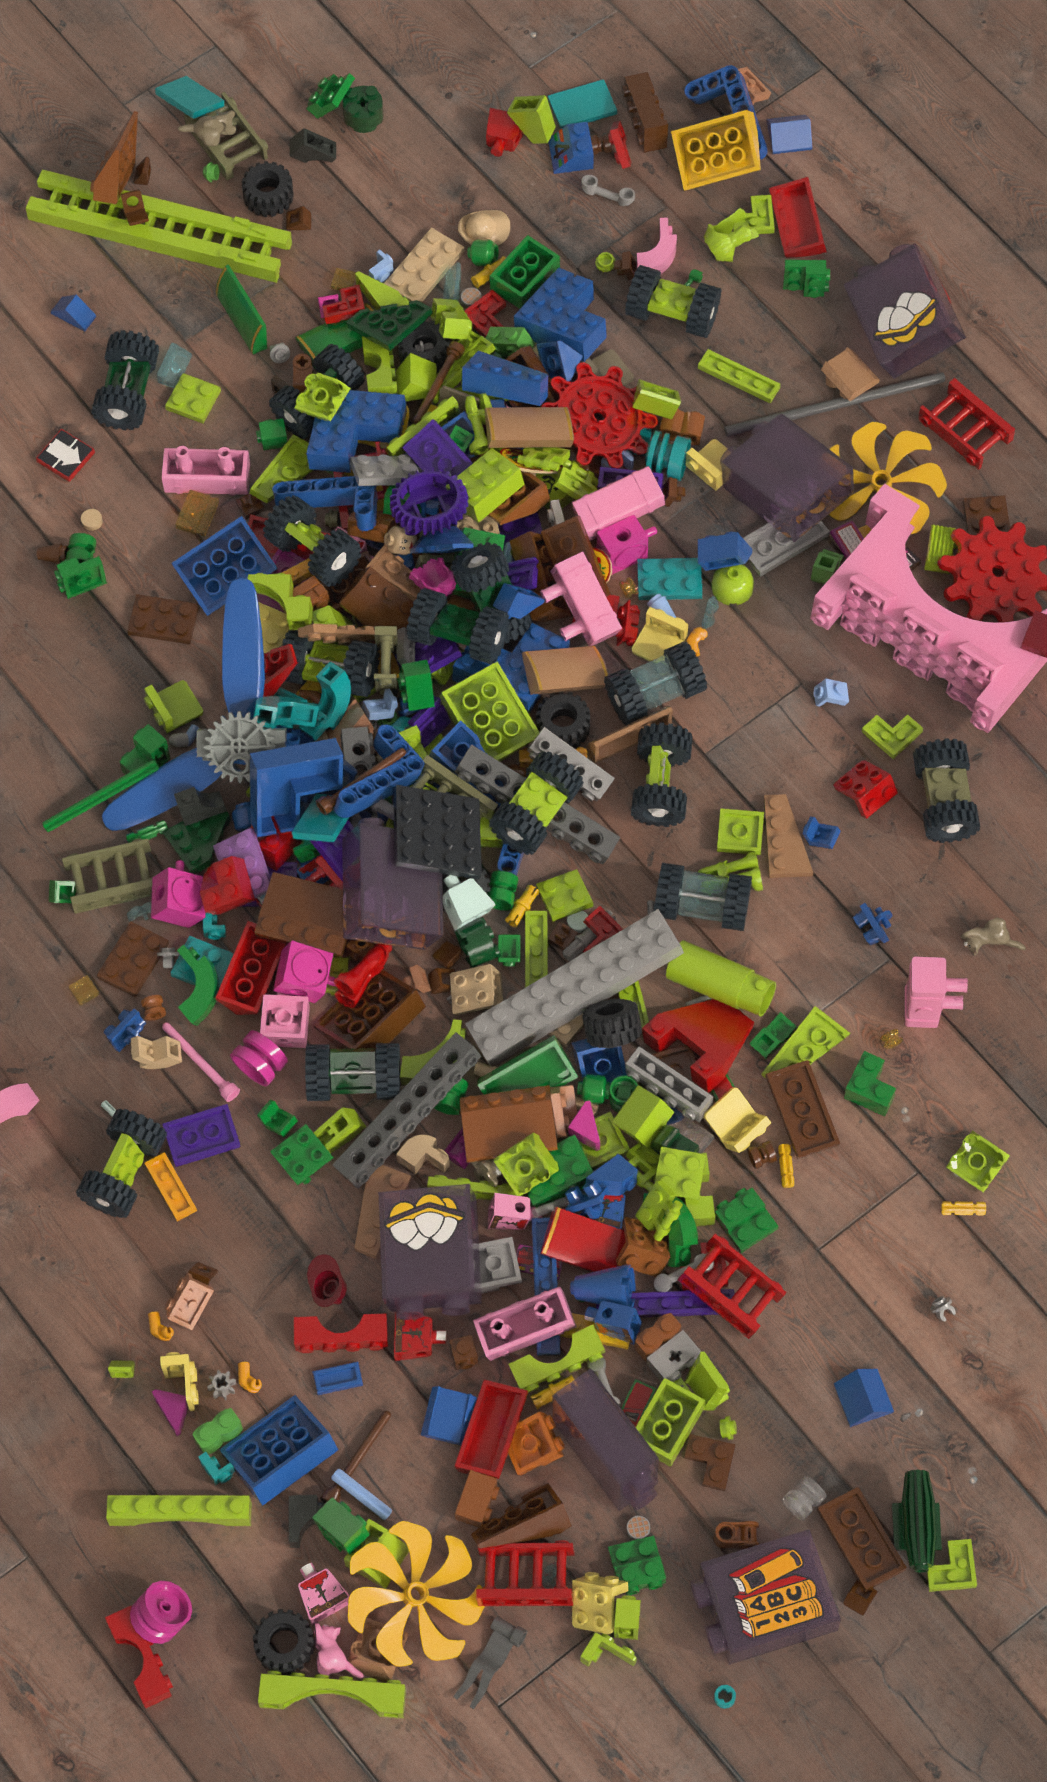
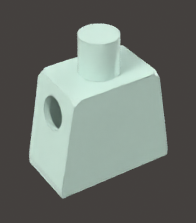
(465, 901)

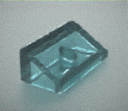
(452, 282)
(173, 365)

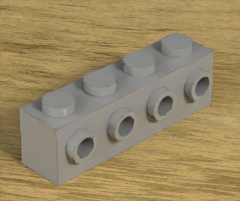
(595, 779)
(669, 1085)

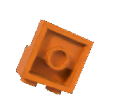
(535, 1443)

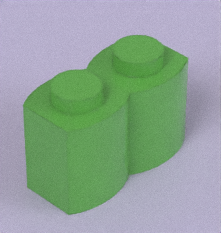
(222, 1429)

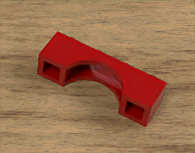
(369, 1333)
(150, 1683)

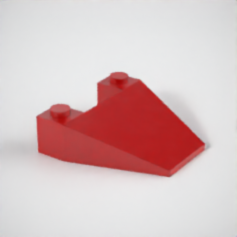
(708, 1029)

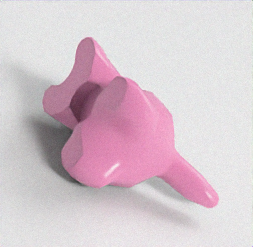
(330, 1656)

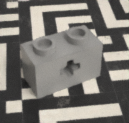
(678, 1346)

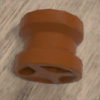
(153, 1007)

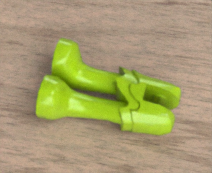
(477, 418)
(749, 863)

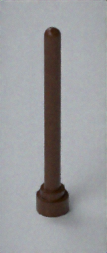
(454, 352)
(327, 803)
(358, 1456)

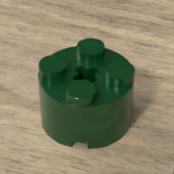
(363, 108)
(477, 942)

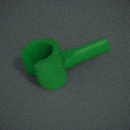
(695, 275)

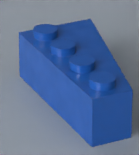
(504, 379)

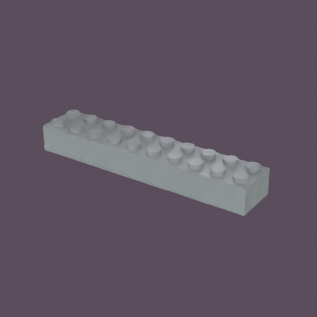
(574, 988)

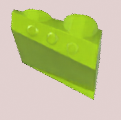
(321, 396)
(977, 1161)
(526, 1164)
(707, 1382)

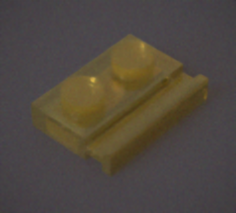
(197, 513)

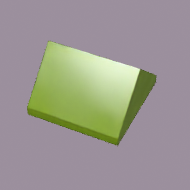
(415, 377)
(656, 399)
(643, 1116)

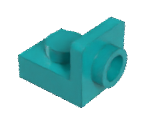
(211, 929)
(211, 1466)

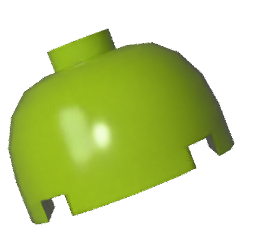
(732, 584)

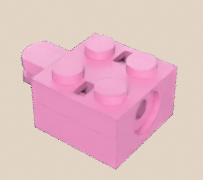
(286, 1018)

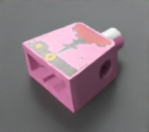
(509, 1212)
(321, 1593)

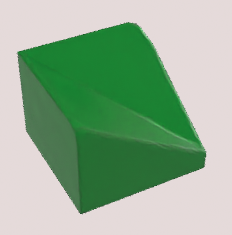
(61, 891)

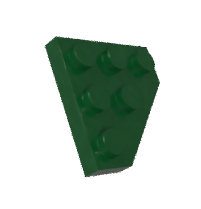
(390, 323)
(196, 841)

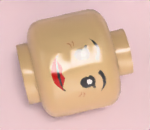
(398, 541)

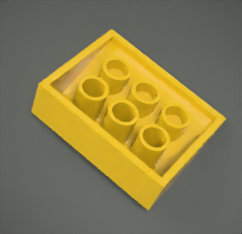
(717, 149)

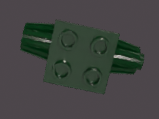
(917, 1521)

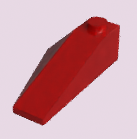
(277, 667)

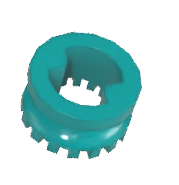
(720, 1702)

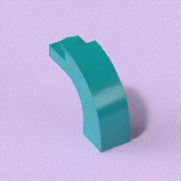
(333, 701)
(286, 710)

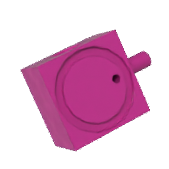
(625, 542)
(177, 897)
(303, 971)

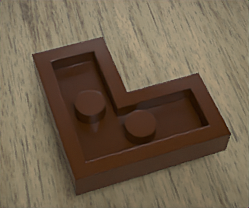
(716, 1455)

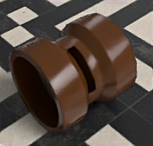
(596, 143)
(762, 1154)

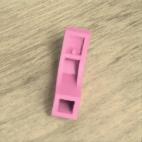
(16, 1101)

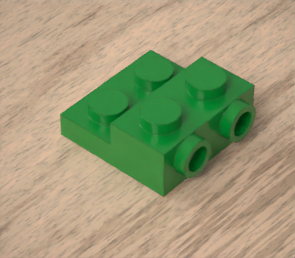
(329, 94)
(807, 276)
(79, 578)
(745, 1219)
(638, 1564)

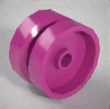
(259, 1058)
(161, 1612)

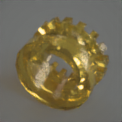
(628, 587)
(891, 1039)

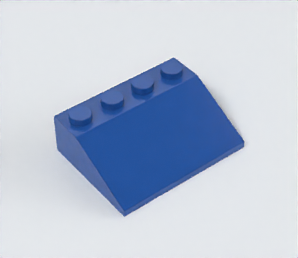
(219, 561)
(279, 1449)

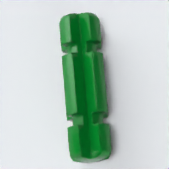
(148, 832)

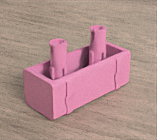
(206, 471)
(629, 496)
(585, 600)
(927, 990)
(524, 1323)

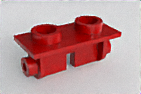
(628, 615)

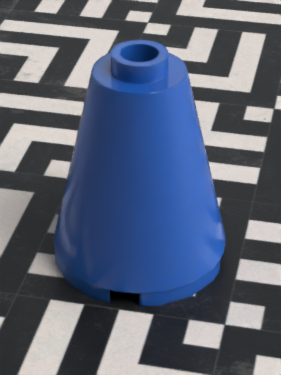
(606, 1285)

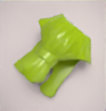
(723, 241)

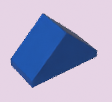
(74, 311)

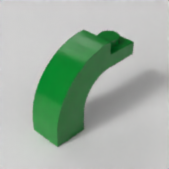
(202, 999)
(681, 1237)

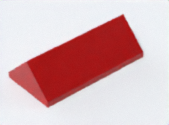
(249, 972)

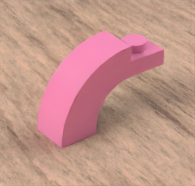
(664, 253)

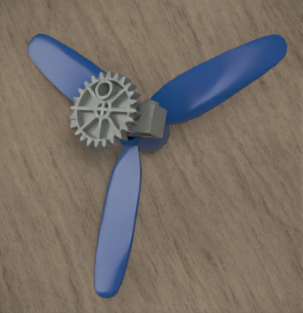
(231, 740)

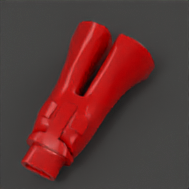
(354, 982)

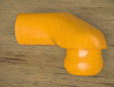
(696, 635)
(157, 1329)
(246, 1380)

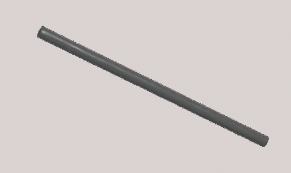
(840, 402)

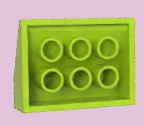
(491, 711)

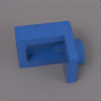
(820, 834)

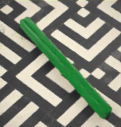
(100, 795)

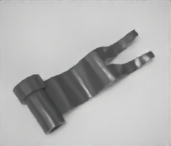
(492, 1657)

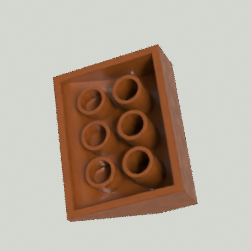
(117, 166)
(523, 502)
(505, 1118)

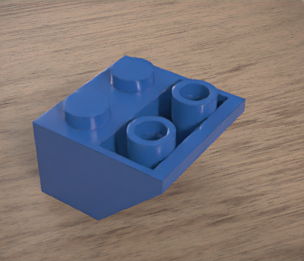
(723, 551)

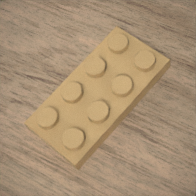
(425, 266)

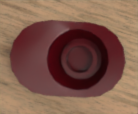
(326, 1281)

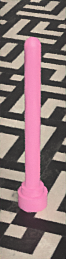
(228, 1090)

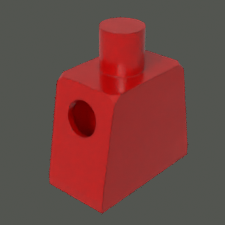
(502, 132)

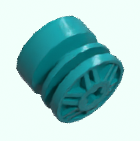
(668, 455)

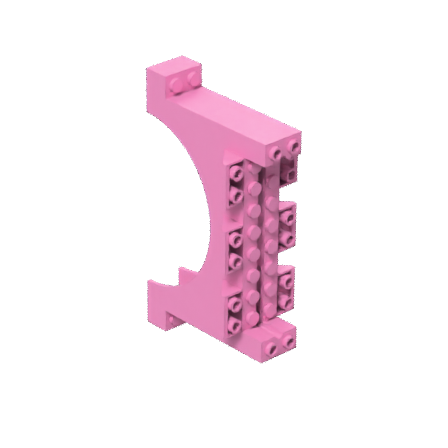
(886, 603)

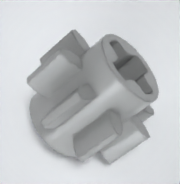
(223, 1391)

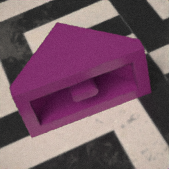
(173, 1407)

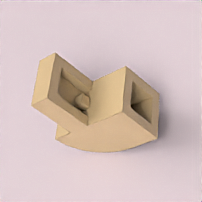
(157, 1053)
(422, 1149)

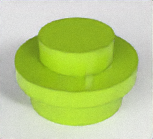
(605, 262)
(728, 1428)

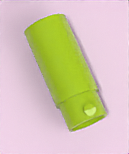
(721, 979)

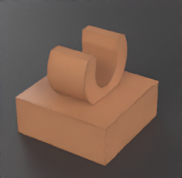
(418, 979)

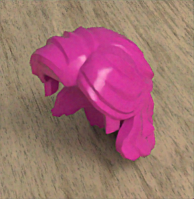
(434, 576)

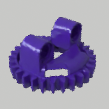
(422, 489)

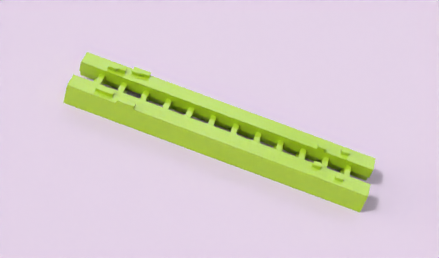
(159, 240)

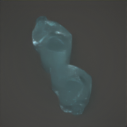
(712, 608)
(139, 910)
(549, 1573)

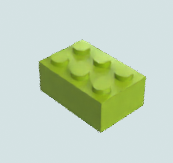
(489, 483)
(670, 1420)

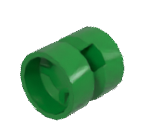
(81, 546)
(502, 889)
(620, 1091)
(451, 1103)

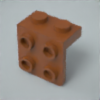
(642, 1249)

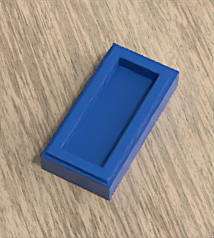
(337, 1378)

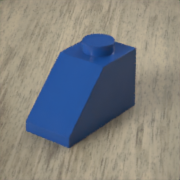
(517, 601)
(616, 1175)

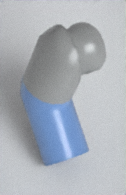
(184, 739)

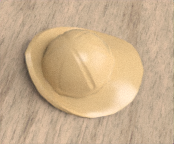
(485, 225)

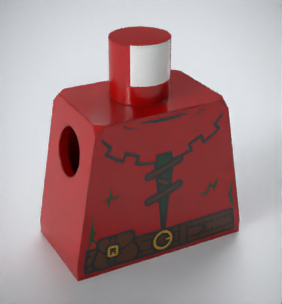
(415, 1338)

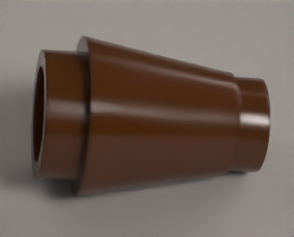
(52, 553)

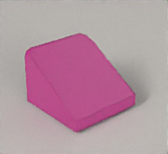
(322, 301)

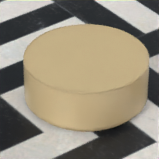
(91, 519)

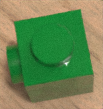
(272, 434)

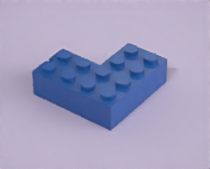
(559, 314)
(359, 417)
(512, 663)
(284, 775)

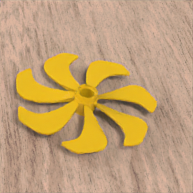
(903, 443)
(367, 1599)

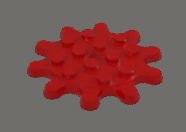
(611, 399)
(974, 574)

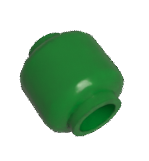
(483, 252)
(594, 1088)

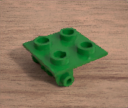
(301, 1155)

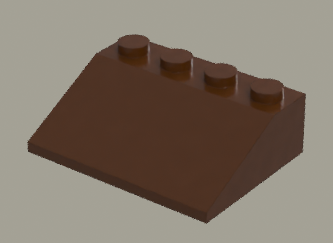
(302, 914)
(377, 1017)

